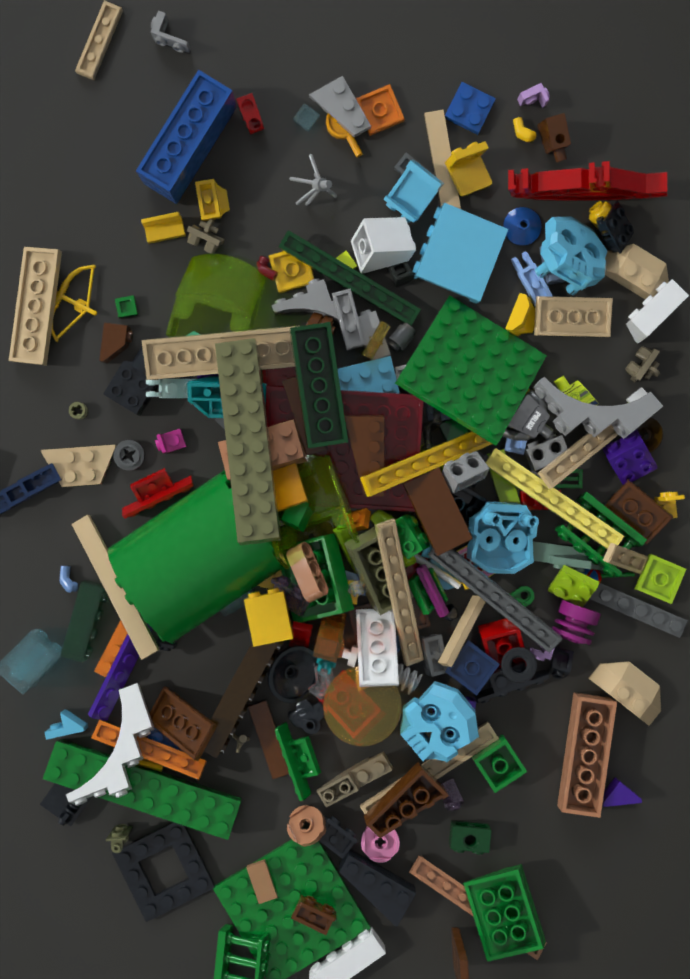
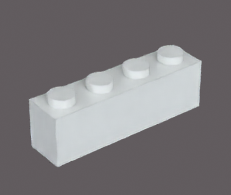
(351, 958)

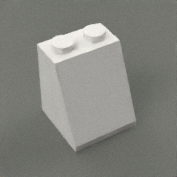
(382, 243)

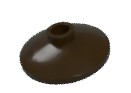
(655, 433)

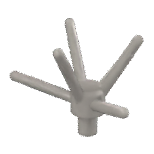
(318, 184)

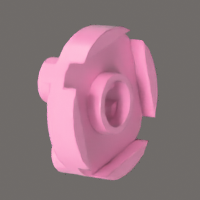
(377, 853)

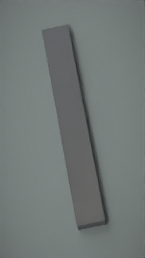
(498, 598)

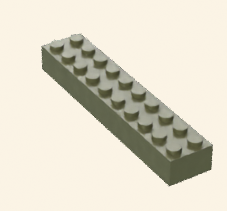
(247, 442)

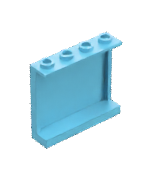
(460, 252)

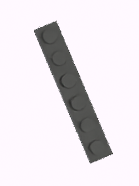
(639, 610)

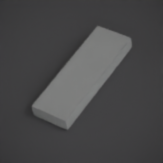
(348, 319)

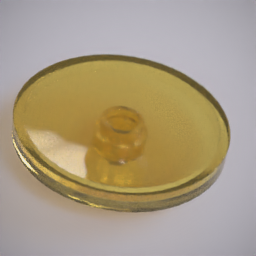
(361, 713)

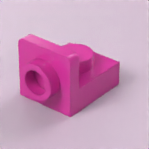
(170, 441)

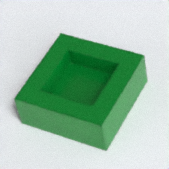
(126, 307)

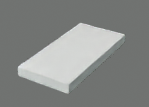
(377, 648)

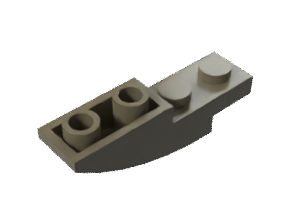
(354, 778)

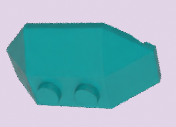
(206, 396)

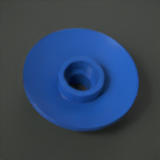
(518, 234)

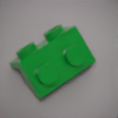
(410, 536)
(420, 594)

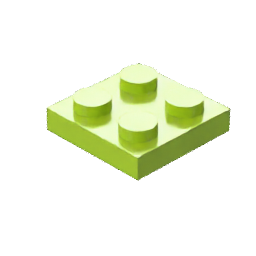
(660, 579)
(573, 586)

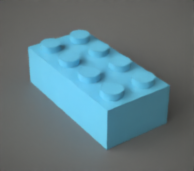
(369, 376)

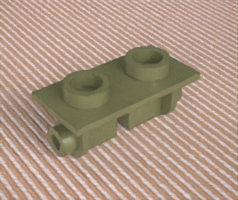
(119, 836)

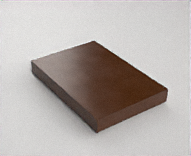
(639, 510)

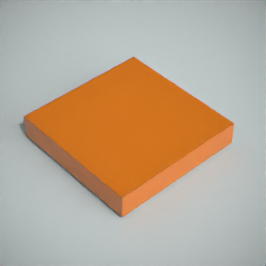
(381, 109)

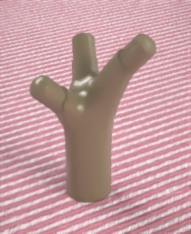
(240, 741)

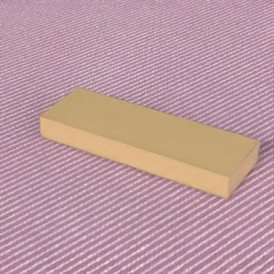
(625, 558)

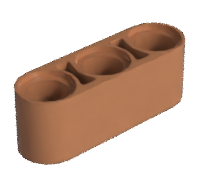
(307, 572)

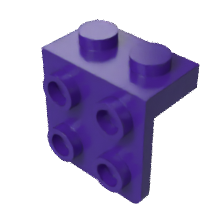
(630, 457)

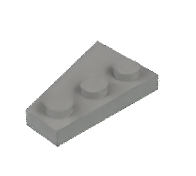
(342, 105)

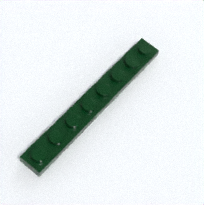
(349, 278)

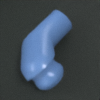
(65, 580)

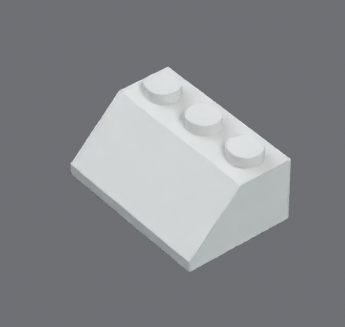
(655, 310)

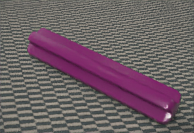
(432, 590)

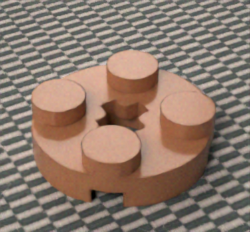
(313, 833)

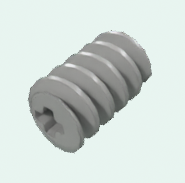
(408, 679)

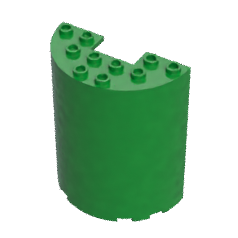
(189, 561)

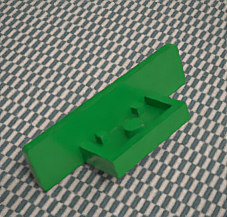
(299, 759)

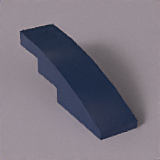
(28, 487)

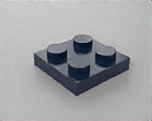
(472, 668)

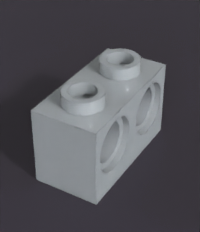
(547, 455)
(465, 474)

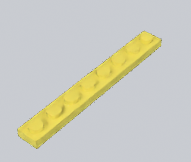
(553, 499)

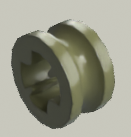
(78, 416)

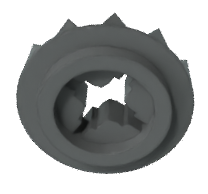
(120, 453)

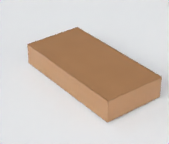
(262, 881)

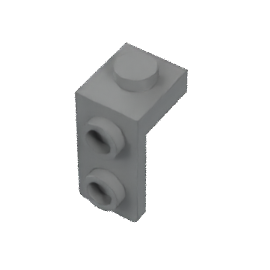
(158, 33)

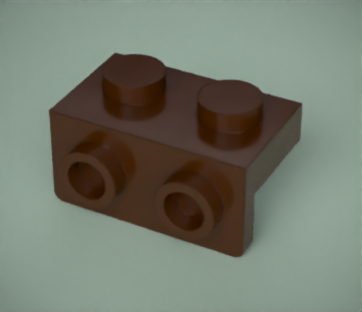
(314, 914)

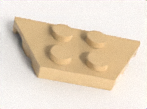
(80, 464)

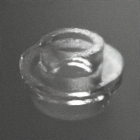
(356, 588)

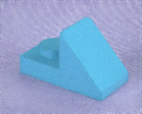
(71, 725)

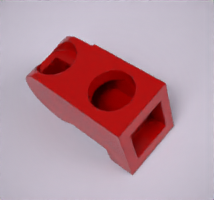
(250, 113)

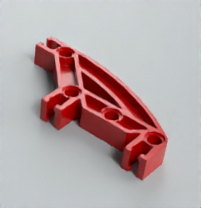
(587, 184)

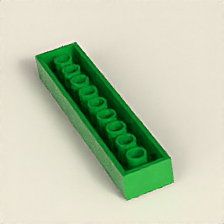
(150, 792)

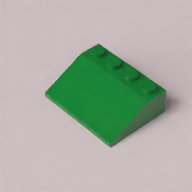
(330, 562)
(505, 913)

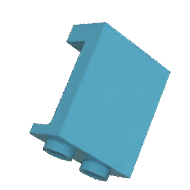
(413, 191)

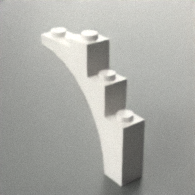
(113, 775)

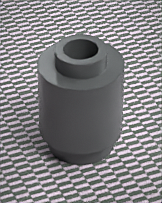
(401, 337)

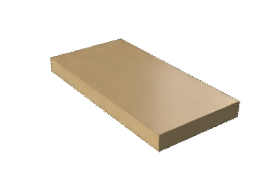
(573, 316)

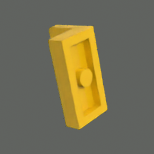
(163, 227)

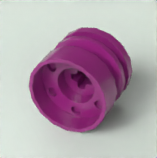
(576, 622)

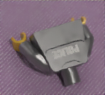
(529, 419)

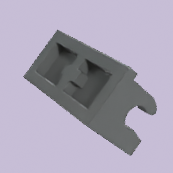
(432, 650)

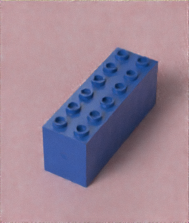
(187, 137)

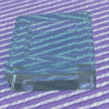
(306, 117)

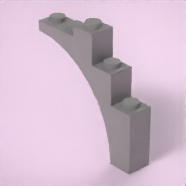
(319, 301)
(595, 418)

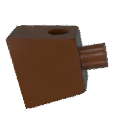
(553, 130)

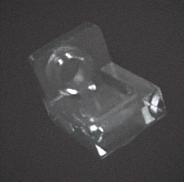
(322, 682)

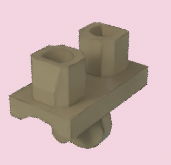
(197, 233)
(637, 371)

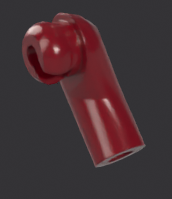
(264, 269)

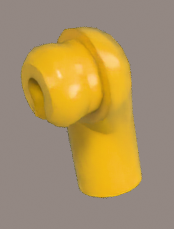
(522, 132)

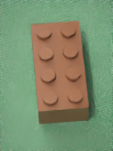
(285, 446)

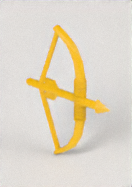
(79, 305)

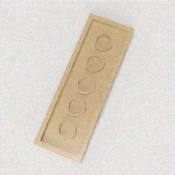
(35, 306)

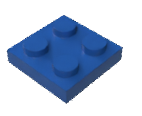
(469, 108)

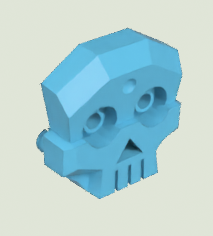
(572, 253)
(500, 553)
(450, 714)

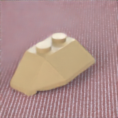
(636, 270)
(630, 688)

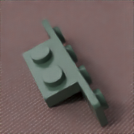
(562, 555)

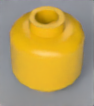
(599, 209)

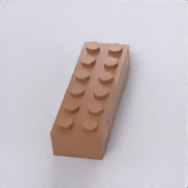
(587, 754)

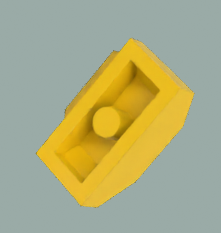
(211, 199)
(522, 317)

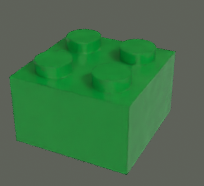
(499, 764)

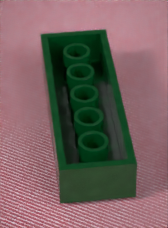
(318, 385)

